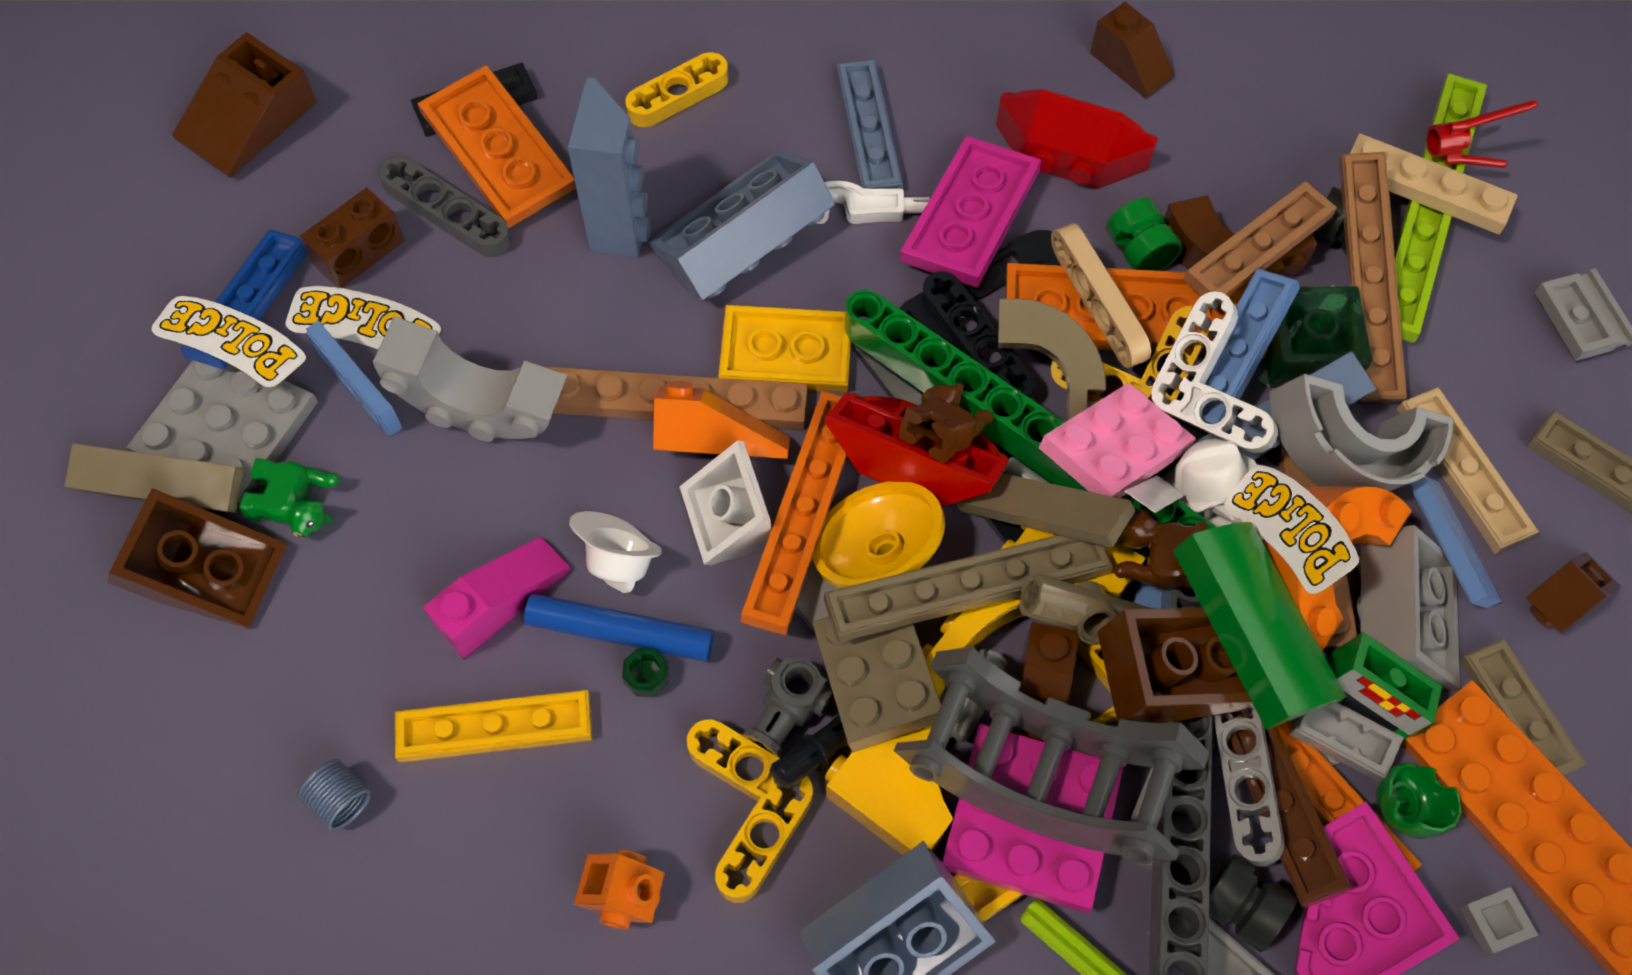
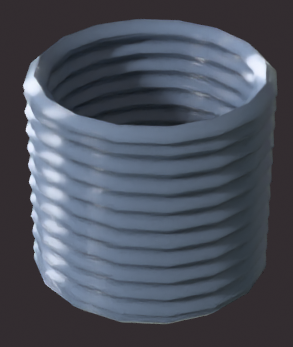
(334, 794)

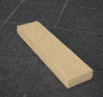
(1476, 481)

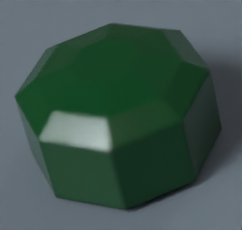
(645, 672)

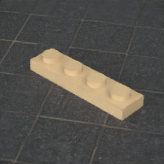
(1442, 187)

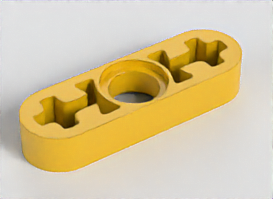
(669, 104)

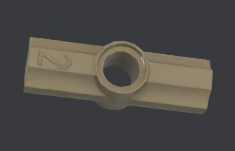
(1071, 606)

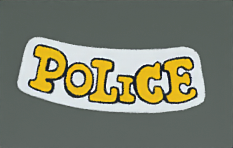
(350, 314)
(230, 337)
(1294, 526)

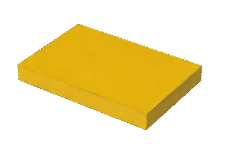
(786, 346)

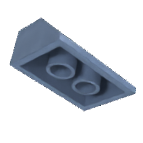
(899, 924)

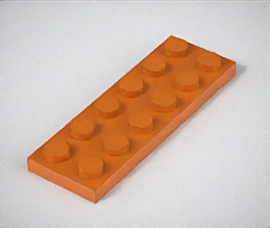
(1149, 293)
(1534, 821)

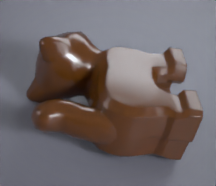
(943, 422)
(1161, 539)

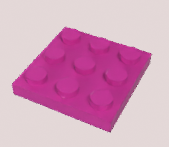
(1017, 858)

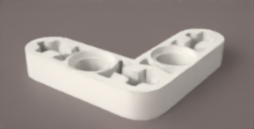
(1196, 392)

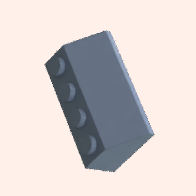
(608, 174)
(743, 223)

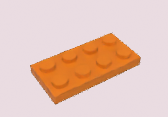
(497, 146)

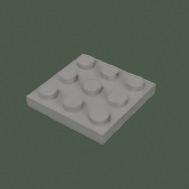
(224, 420)

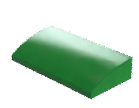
(1258, 623)

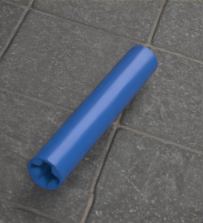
(619, 627)

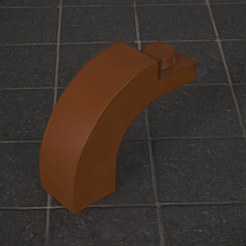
(1203, 232)

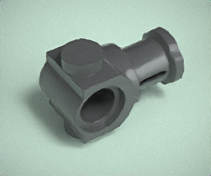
(786, 708)

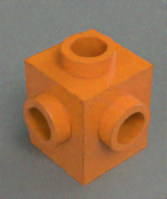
(619, 888)

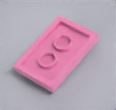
(1117, 442)

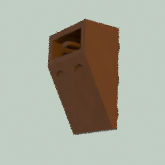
(243, 105)

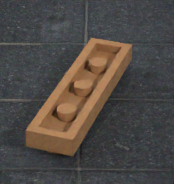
(1261, 242)

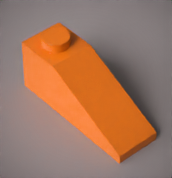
(704, 423)

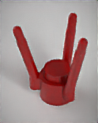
(1453, 137)

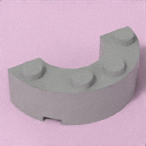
(461, 393)
(1339, 452)

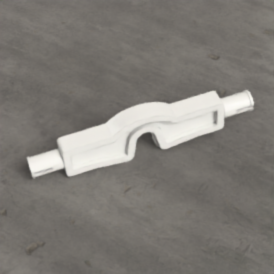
(873, 205)

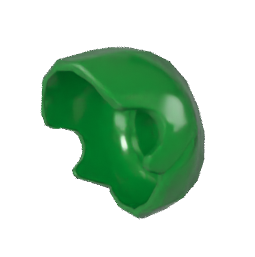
(1417, 802)

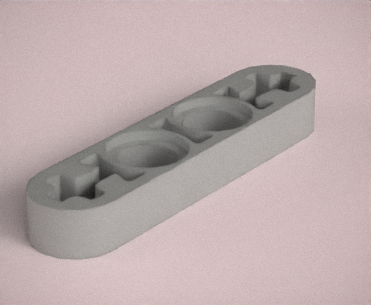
(1241, 767)

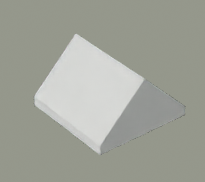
(727, 507)

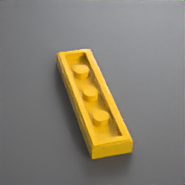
(492, 726)

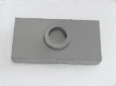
(1349, 739)

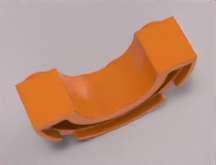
(1368, 517)

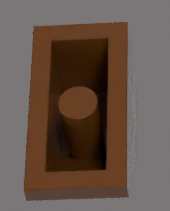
(1132, 50)
(1571, 593)

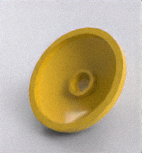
(879, 534)

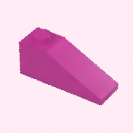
(493, 594)

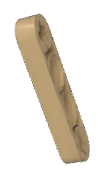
(1101, 295)

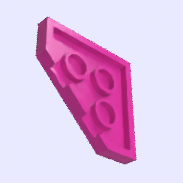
(1385, 919)

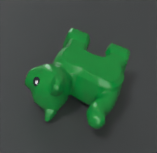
(284, 496)

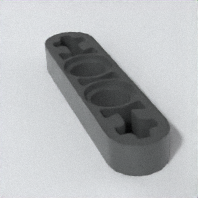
(444, 206)

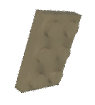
(878, 683)

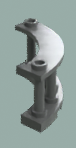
(1062, 727)

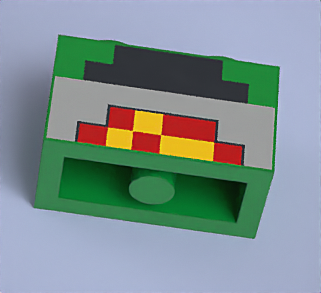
(1384, 686)

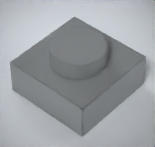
(1498, 921)

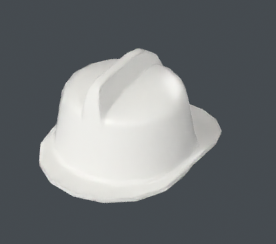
(1209, 473)
(614, 548)

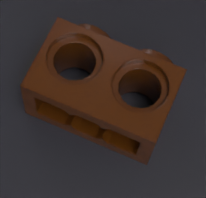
(352, 238)

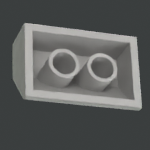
(1412, 603)

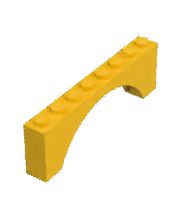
(877, 783)

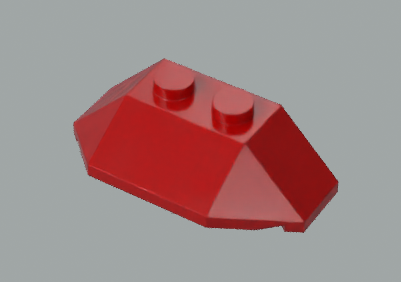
(1074, 137)
(870, 438)

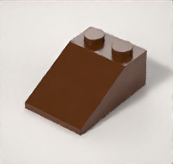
(196, 561)
(1168, 666)

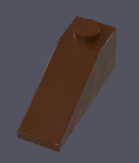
(1047, 665)

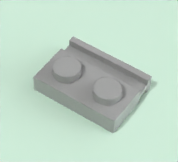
(1585, 314)

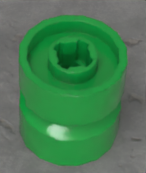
(1143, 237)

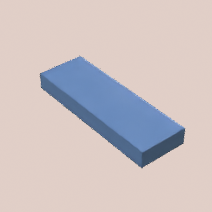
(353, 379)
(1455, 543)

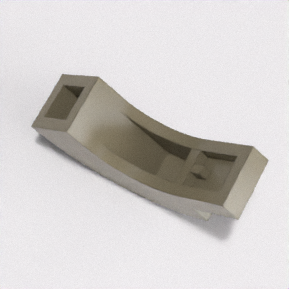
(1058, 336)

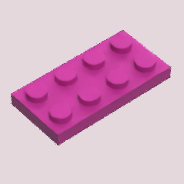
(971, 211)

